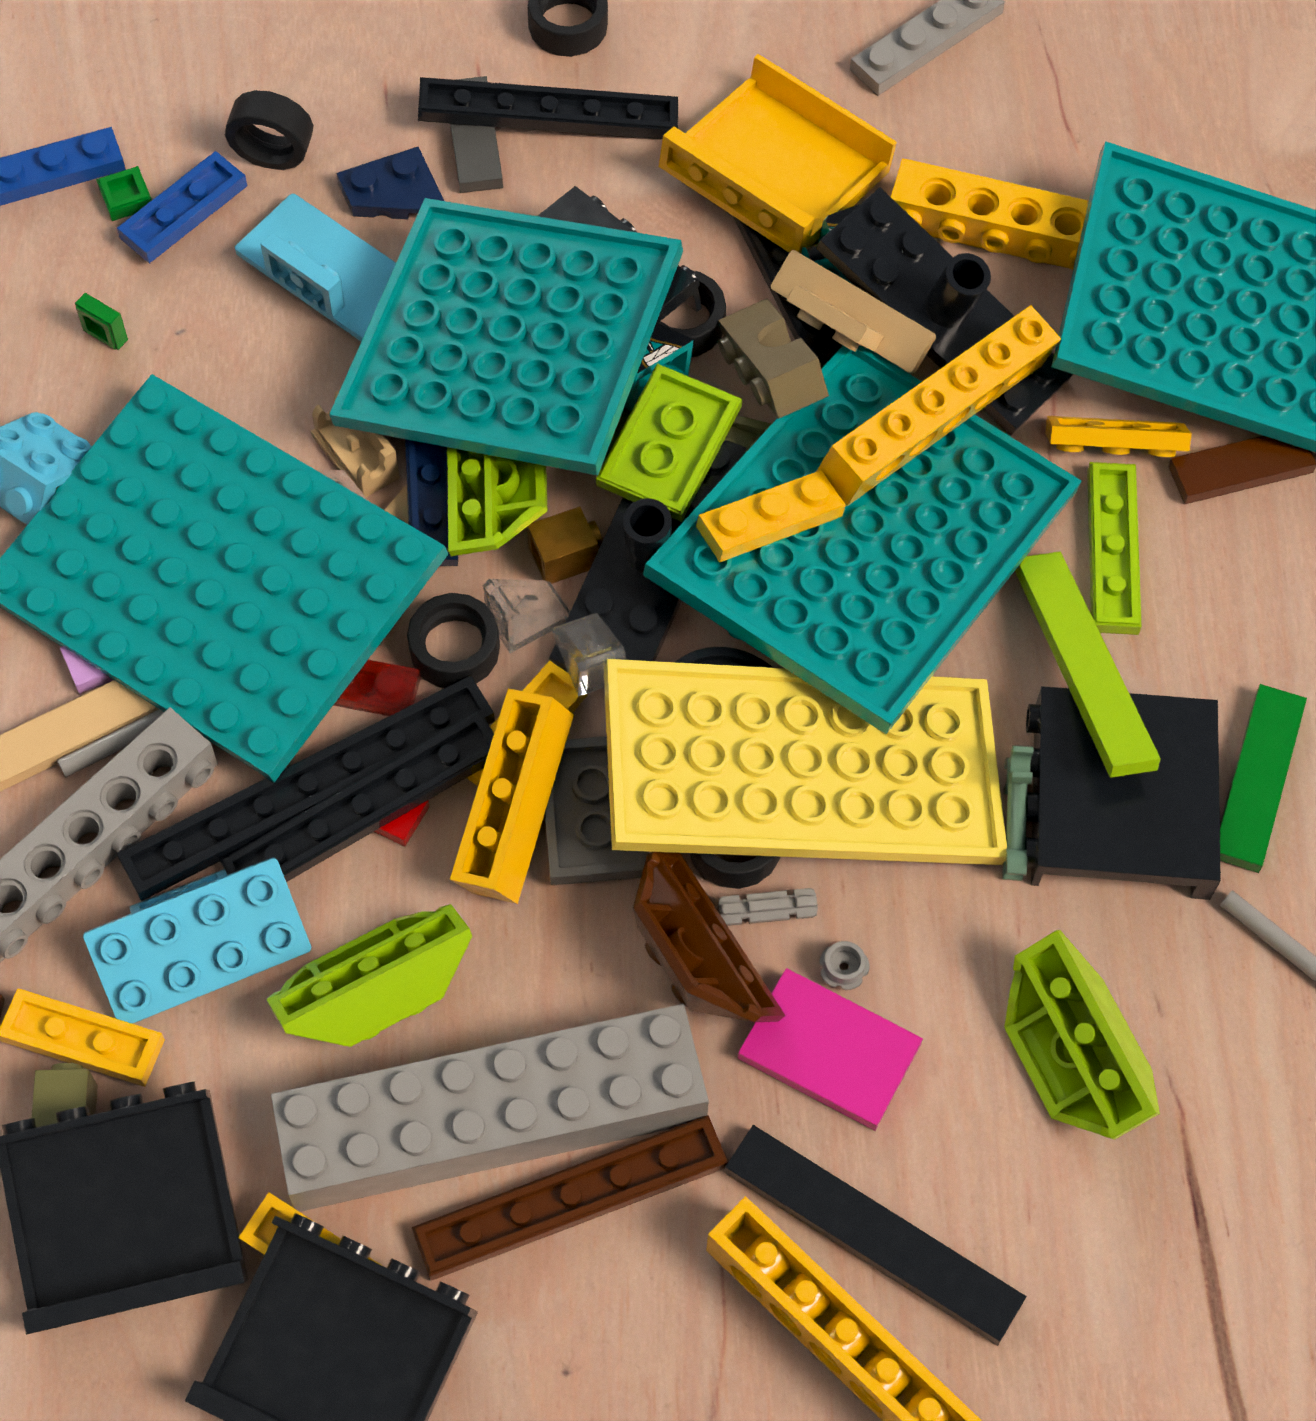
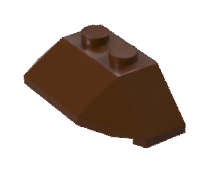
(696, 945)

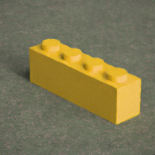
(512, 796)

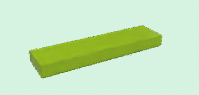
(1114, 548)

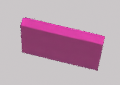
(832, 1050)

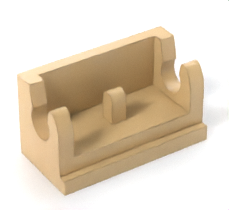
(361, 454)

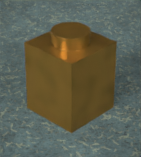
(564, 544)

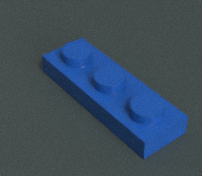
(59, 165)
(182, 207)

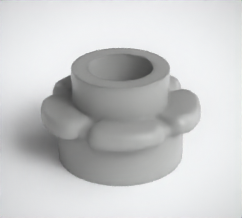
(846, 953)

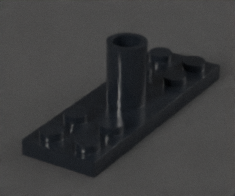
(911, 272)
(615, 585)

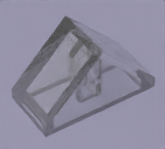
(524, 609)
(585, 650)

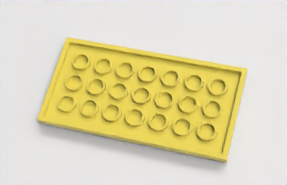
(784, 771)

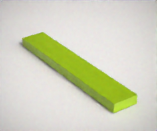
(1087, 666)

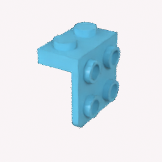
(35, 461)

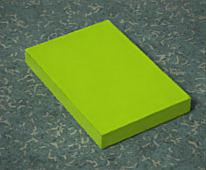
(669, 441)

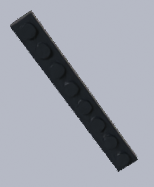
(245, 816)

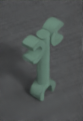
(1016, 788)

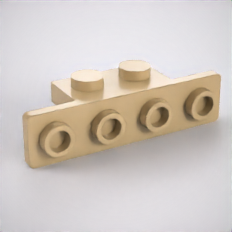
(851, 312)

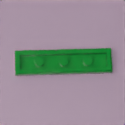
(1259, 777)

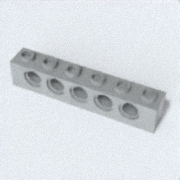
(167, 743)

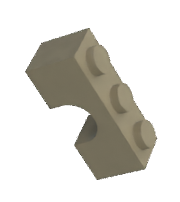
(779, 371)

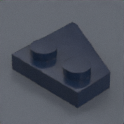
(389, 186)

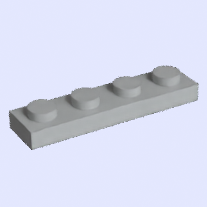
(921, 41)

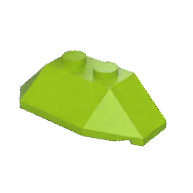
(491, 500)
(374, 979)
(1077, 1041)

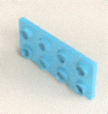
(319, 263)
(196, 940)

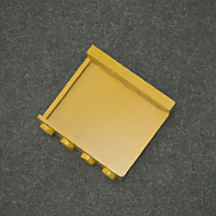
(779, 156)

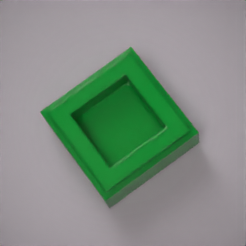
(124, 193)
(101, 321)

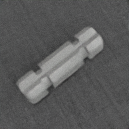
(768, 906)

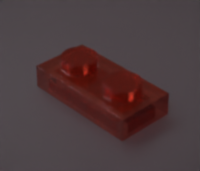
(381, 689)

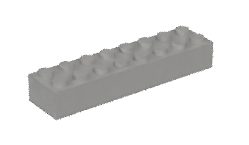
(488, 1107)

